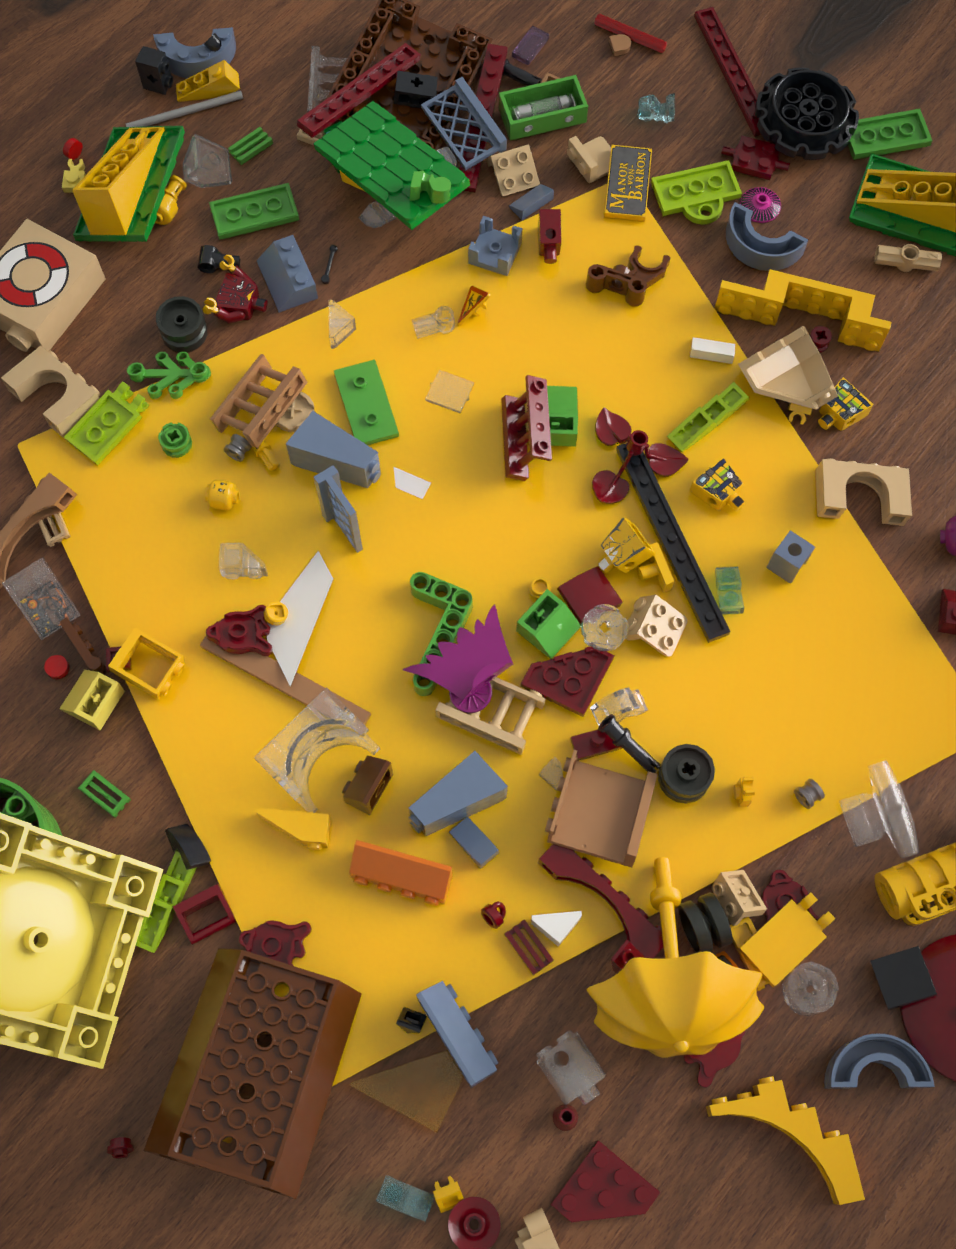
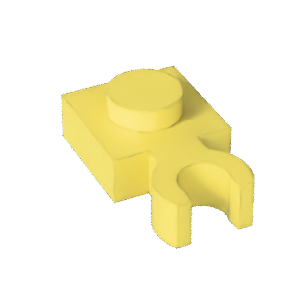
(74, 176)

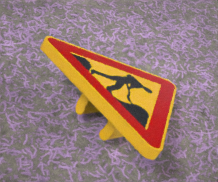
(475, 298)

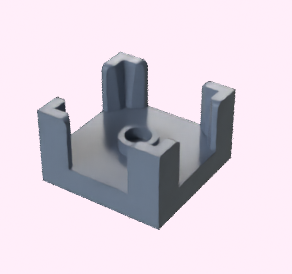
(494, 248)

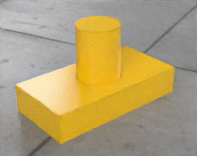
(657, 568)

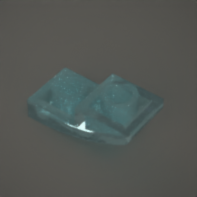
(729, 590)

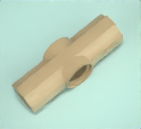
(908, 258)

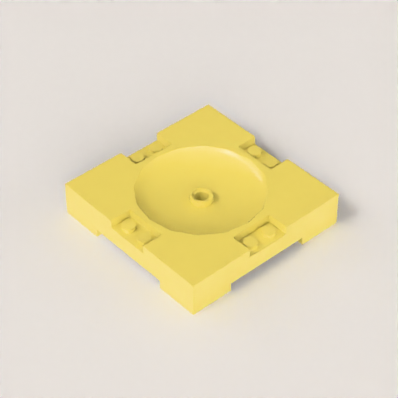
(87, 920)

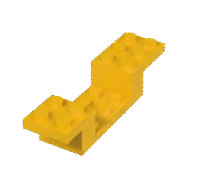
(811, 296)

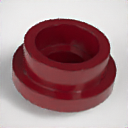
(120, 1147)

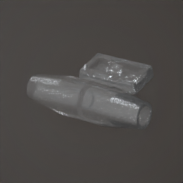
(882, 812)

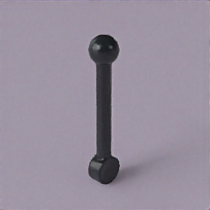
(325, 278)

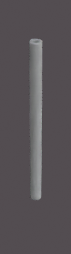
(186, 110)

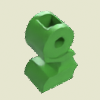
(437, 188)

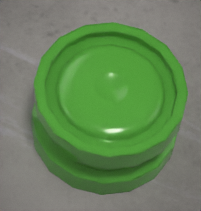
(175, 440)

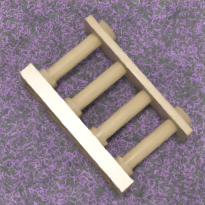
(492, 730)

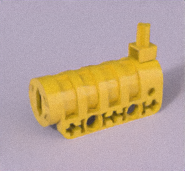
(918, 882)

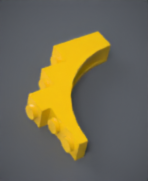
(830, 1154)

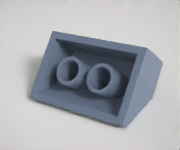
(287, 274)

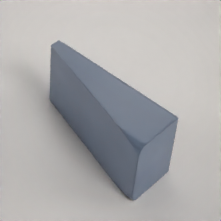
(474, 842)

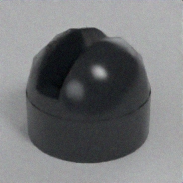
(213, 43)

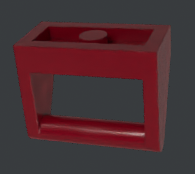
(198, 902)

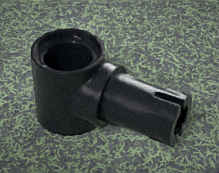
(210, 259)

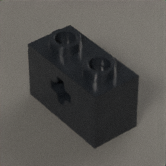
(154, 70)
(414, 89)

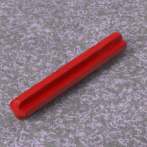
(634, 34)

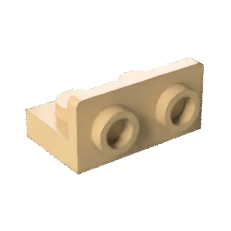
(737, 896)

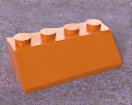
(400, 872)

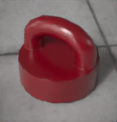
(492, 916)

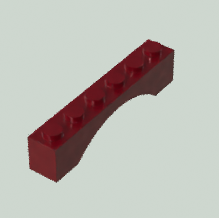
(566, 865)

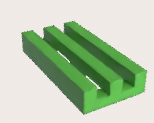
(248, 143)
(118, 805)

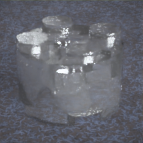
(824, 991)

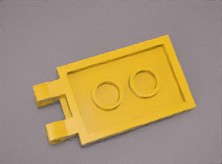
(786, 940)

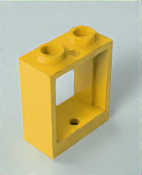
(128, 649)

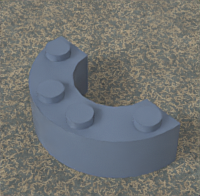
(190, 60)
(758, 250)
(878, 1048)

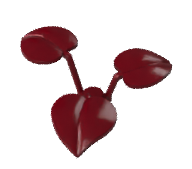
(612, 429)

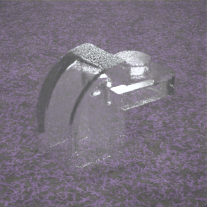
(620, 704)

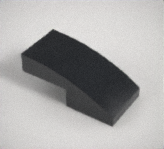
(186, 841)

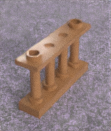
(270, 412)

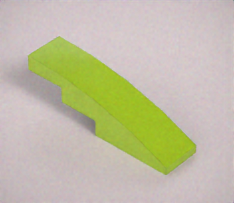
(708, 417)
(169, 893)

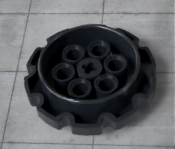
(806, 113)

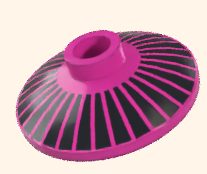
(762, 211)

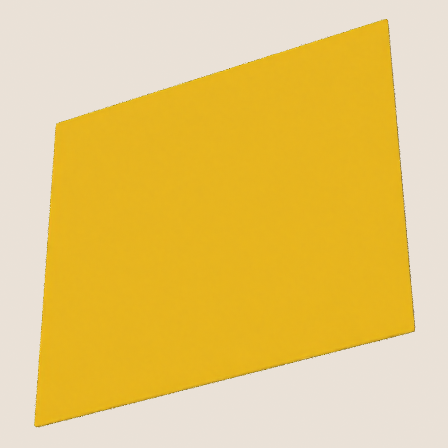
(799, 690)

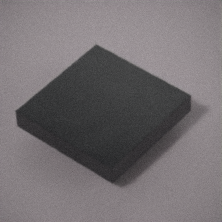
(903, 978)

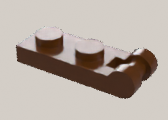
(83, 647)

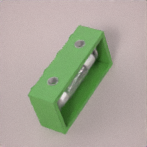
(543, 107)

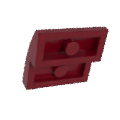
(588, 591)

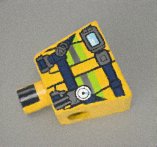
(846, 408)
(719, 486)

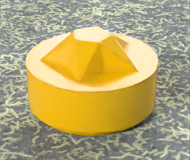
(275, 613)

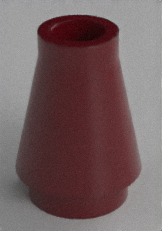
(558, 1121)

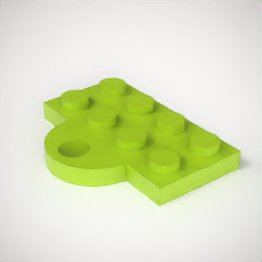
(697, 191)

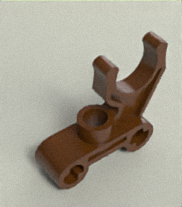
(624, 280)

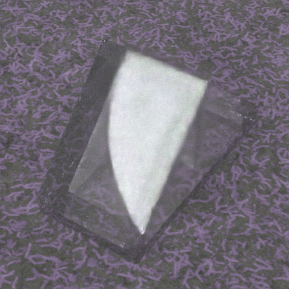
(340, 324)

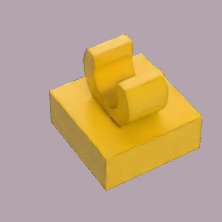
(798, 409)
(448, 1195)

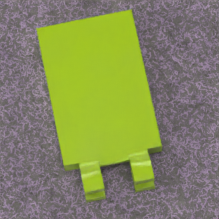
(106, 423)

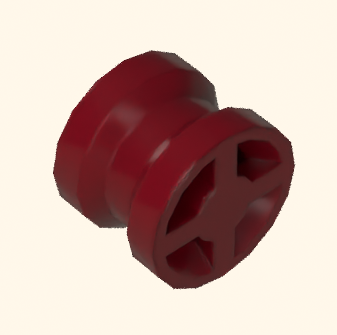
(824, 340)

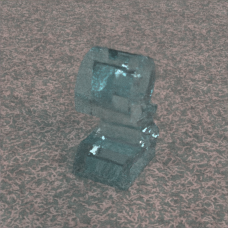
(651, 108)

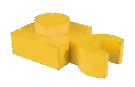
(744, 790)

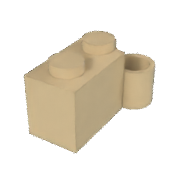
(536, 1233)

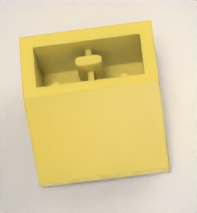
(93, 698)

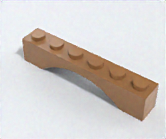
(46, 500)

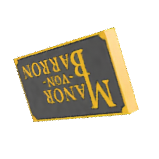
(628, 183)

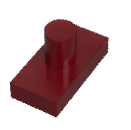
(592, 744)

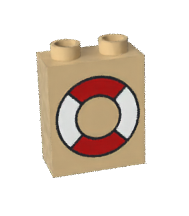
(43, 285)

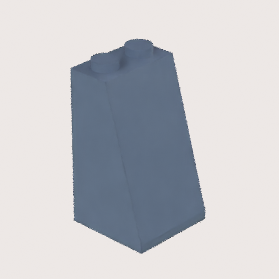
(323, 444)
(458, 795)

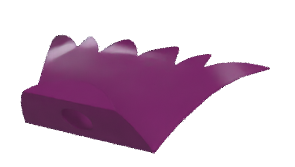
(470, 662)

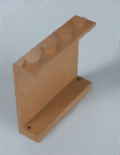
(600, 812)

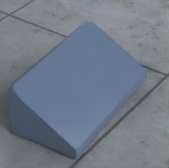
(532, 201)

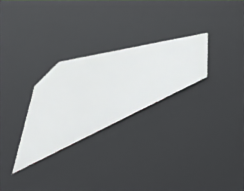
(304, 605)

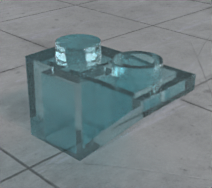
(405, 1198)

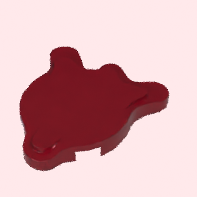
(241, 632)
(780, 891)
(276, 940)
(719, 1058)

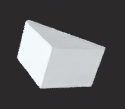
(556, 925)

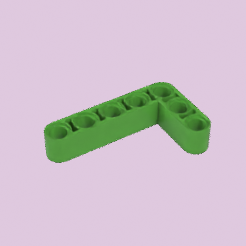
(452, 611)

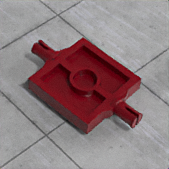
(755, 158)

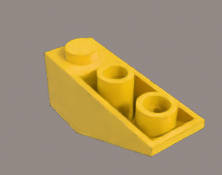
(209, 83)

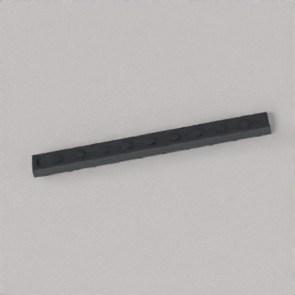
(675, 545)

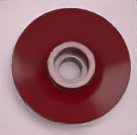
(488, 1219)

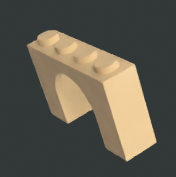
(44, 368)
(890, 484)

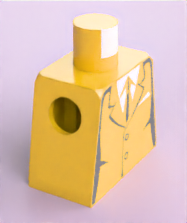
(625, 548)

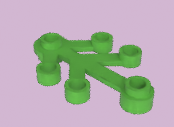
(196, 372)

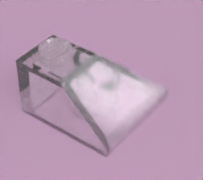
(206, 163)

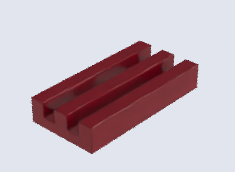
(516, 929)

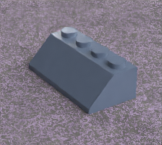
(456, 1033)

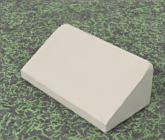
(712, 350)

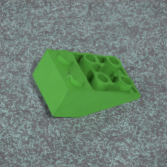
(563, 415)

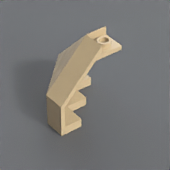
(791, 371)

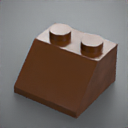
(368, 784)

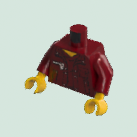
(236, 297)

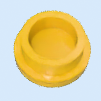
(539, 586)

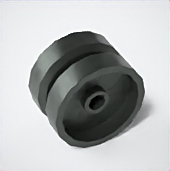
(181, 324)
(690, 785)
(705, 923)

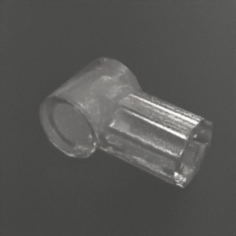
(432, 323)

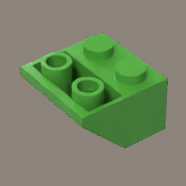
(548, 624)

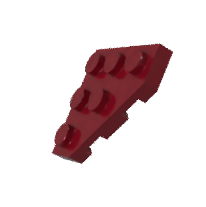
(569, 678)
(604, 1189)

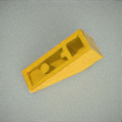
(304, 827)

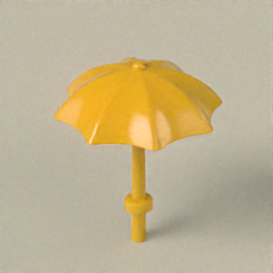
(676, 1001)

